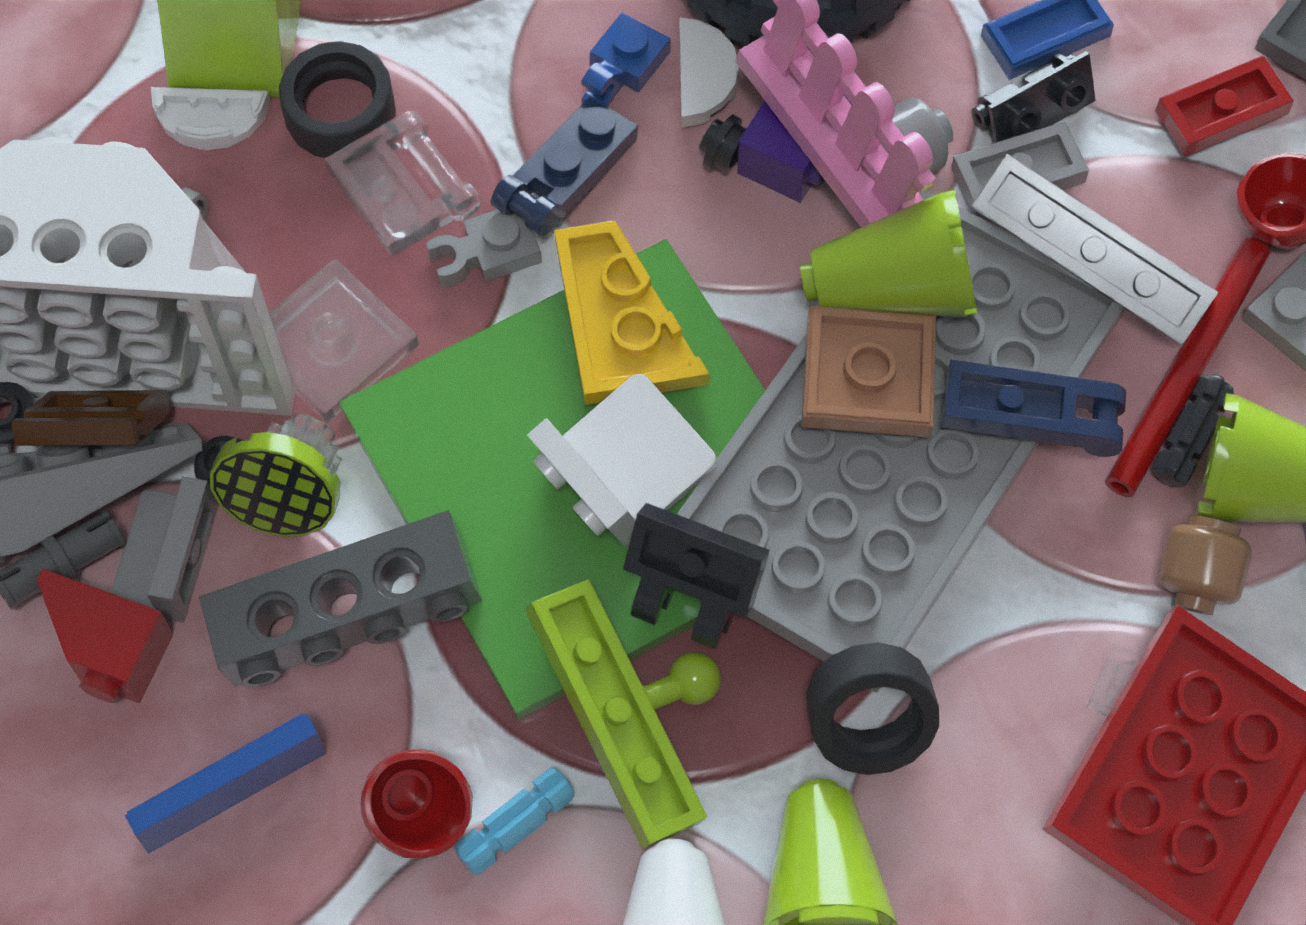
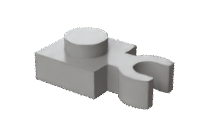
(492, 243)

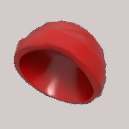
(1274, 200)
(416, 803)

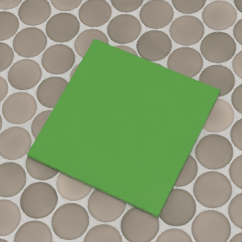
(459, 442)

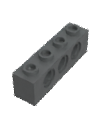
(243, 612)

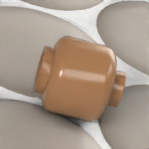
(1205, 564)

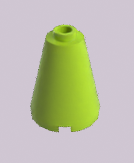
(897, 264)
(1255, 466)
(825, 863)

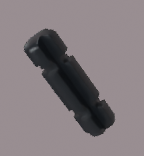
(1192, 431)

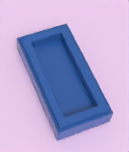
(1042, 30)

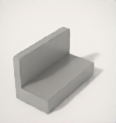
(167, 548)

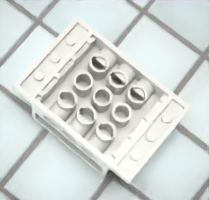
(125, 285)

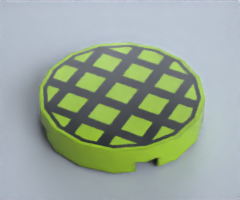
(275, 485)

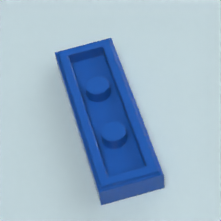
(225, 783)

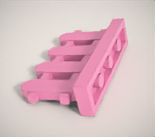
(833, 134)

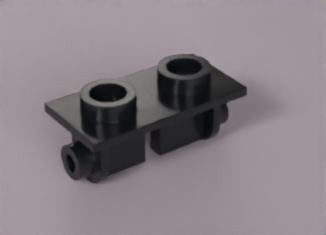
(1045, 98)

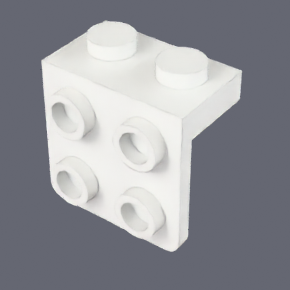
(624, 456)

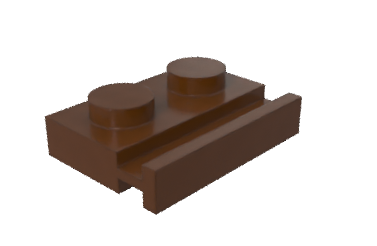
(91, 418)

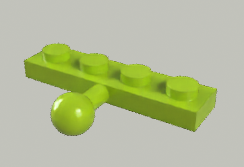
(621, 712)

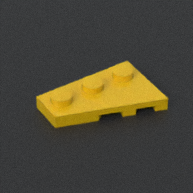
(619, 317)

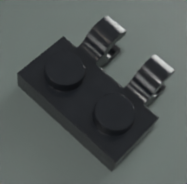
(696, 561)

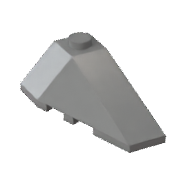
(66, 483)

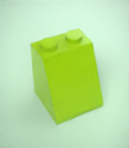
(228, 43)

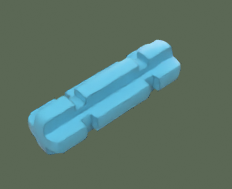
(514, 821)

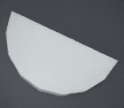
(706, 71)
(209, 116)

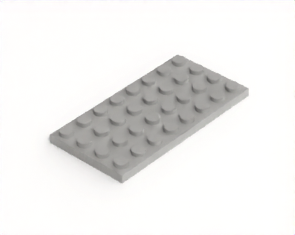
(881, 522)

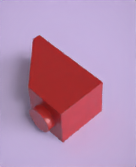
(105, 637)

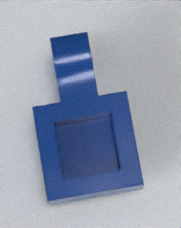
(624, 56)

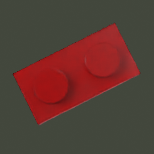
(1224, 105)

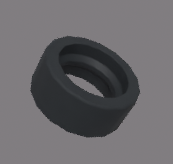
(327, 63)
(879, 748)

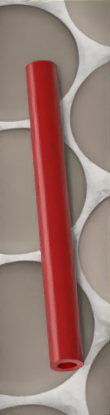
(1187, 368)

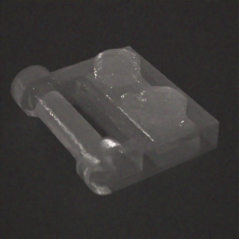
(389, 194)

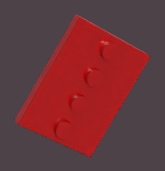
(1189, 775)

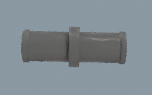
(60, 556)

